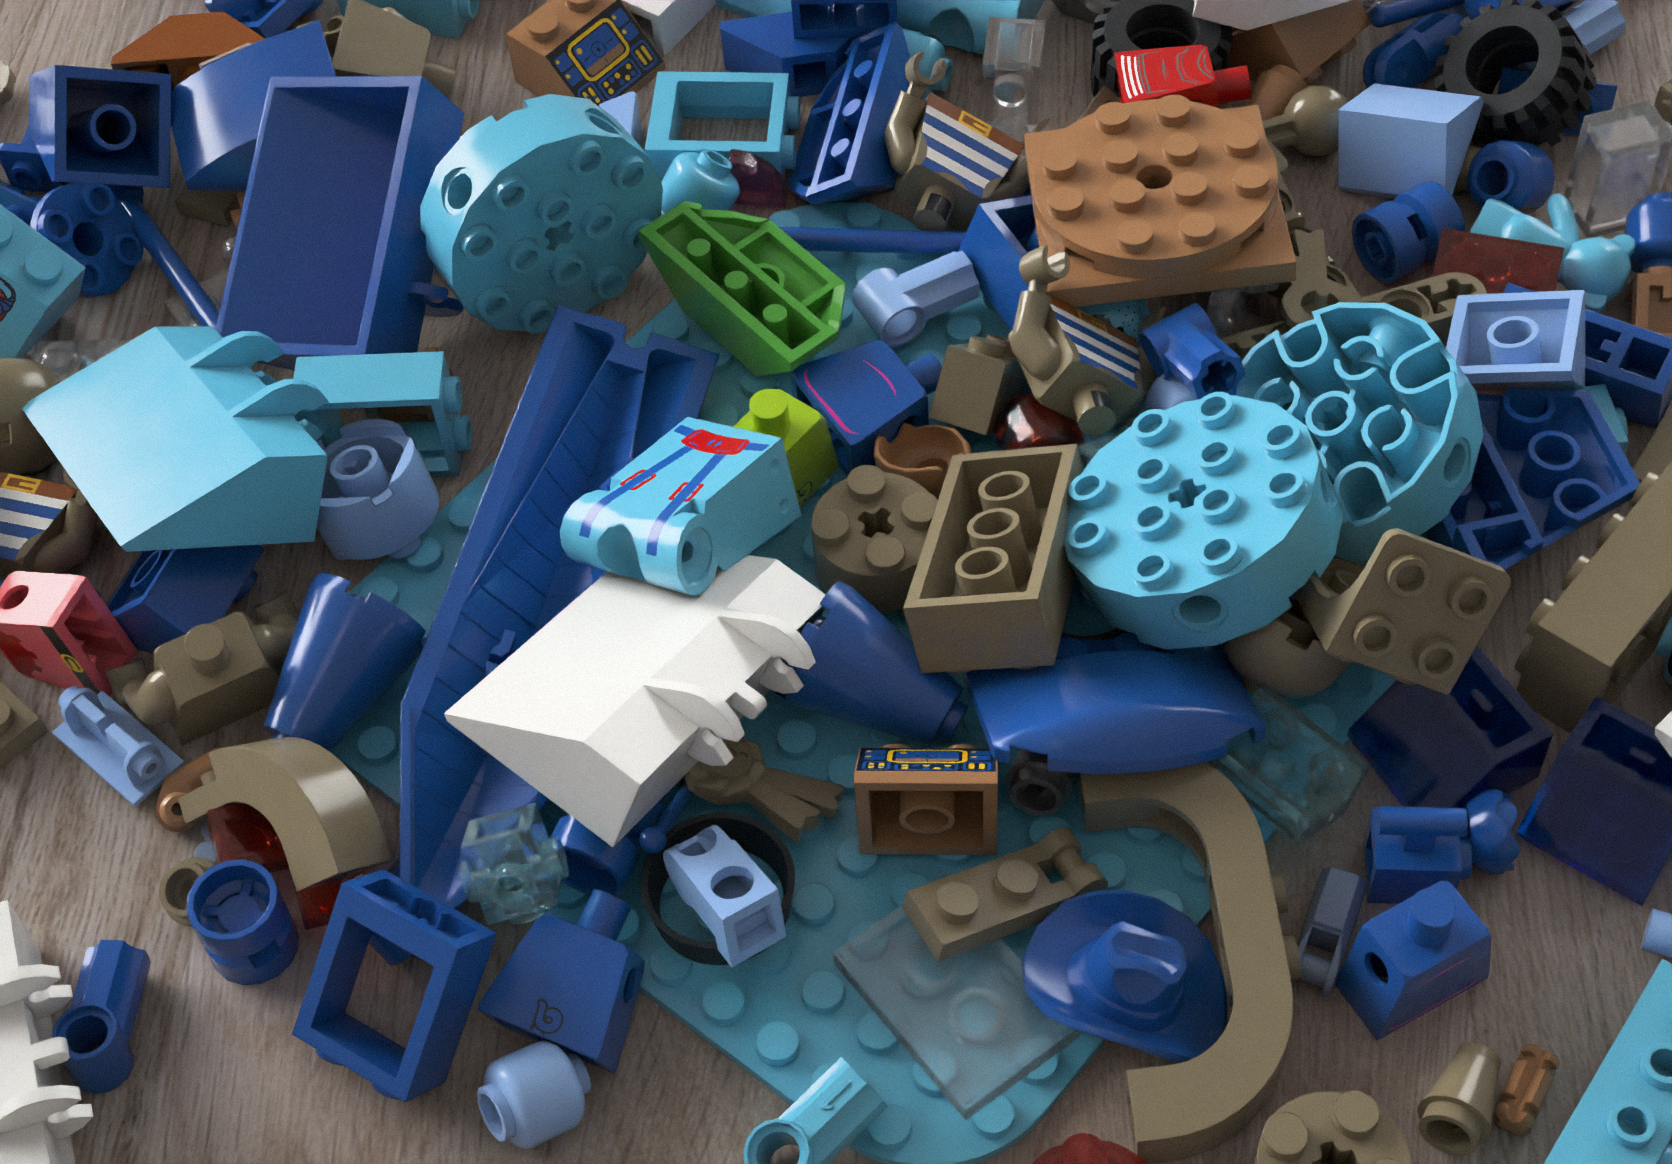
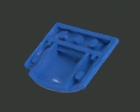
(1116, 707)

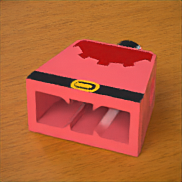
(60, 631)

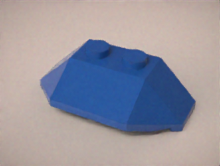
(844, 135)

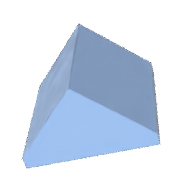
(1403, 138)
(1520, 339)

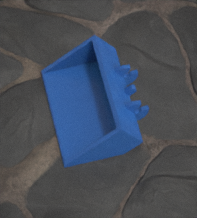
(332, 217)

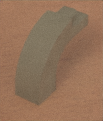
(306, 797)

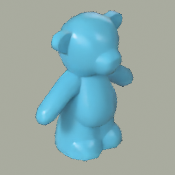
(1587, 264)

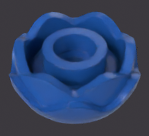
(1491, 832)

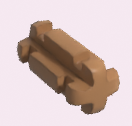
(1525, 1090)

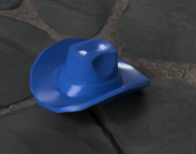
(1128, 974)

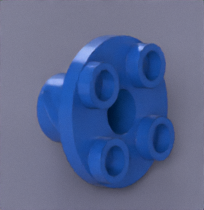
(93, 230)

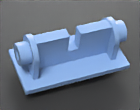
(114, 744)

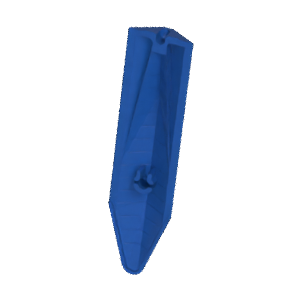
(576, 424)

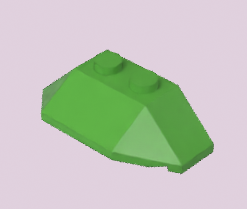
(747, 285)

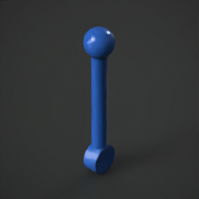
(653, 838)

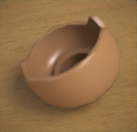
(921, 454)

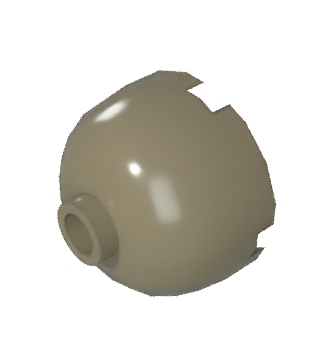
(21, 445)
(1284, 657)

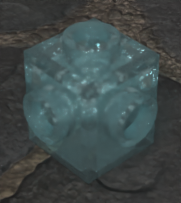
(512, 865)

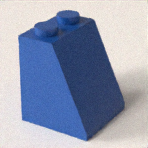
(102, 125)

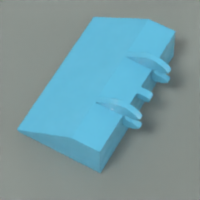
(189, 441)

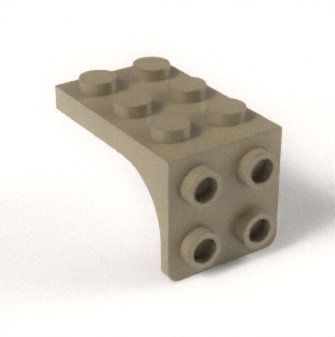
(1406, 610)

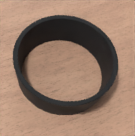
(752, 837)

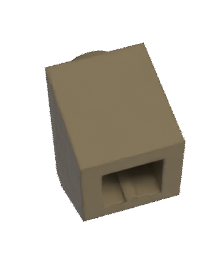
(977, 383)

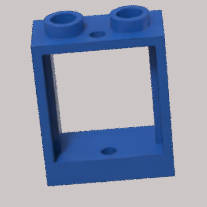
(428, 930)

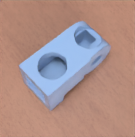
(727, 893)

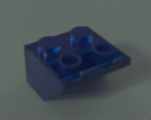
(1455, 745)
(1607, 803)

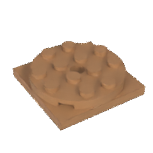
(1159, 201)

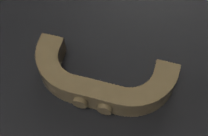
(1214, 1096)

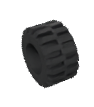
(1151, 25)
(1508, 38)

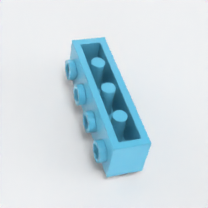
(1629, 1100)

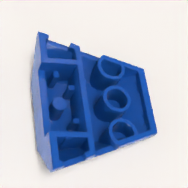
(222, 105)
(1537, 475)

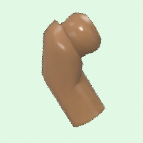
(176, 785)

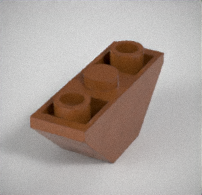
(183, 43)

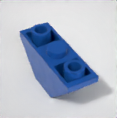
(769, 46)

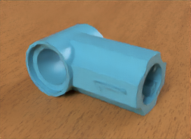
(820, 1120)

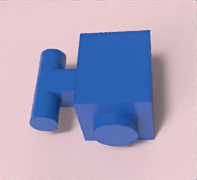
(1414, 850)

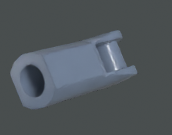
(1329, 926)

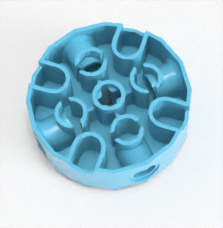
(540, 212)
(1383, 411)
(1202, 521)

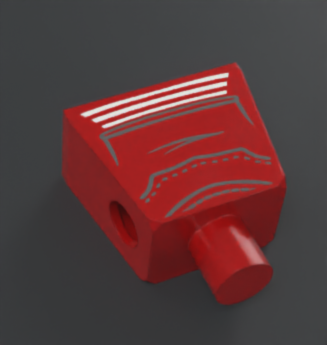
(1179, 71)

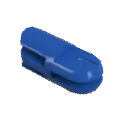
(1412, 52)

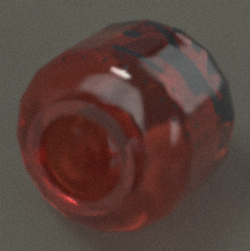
(1032, 425)

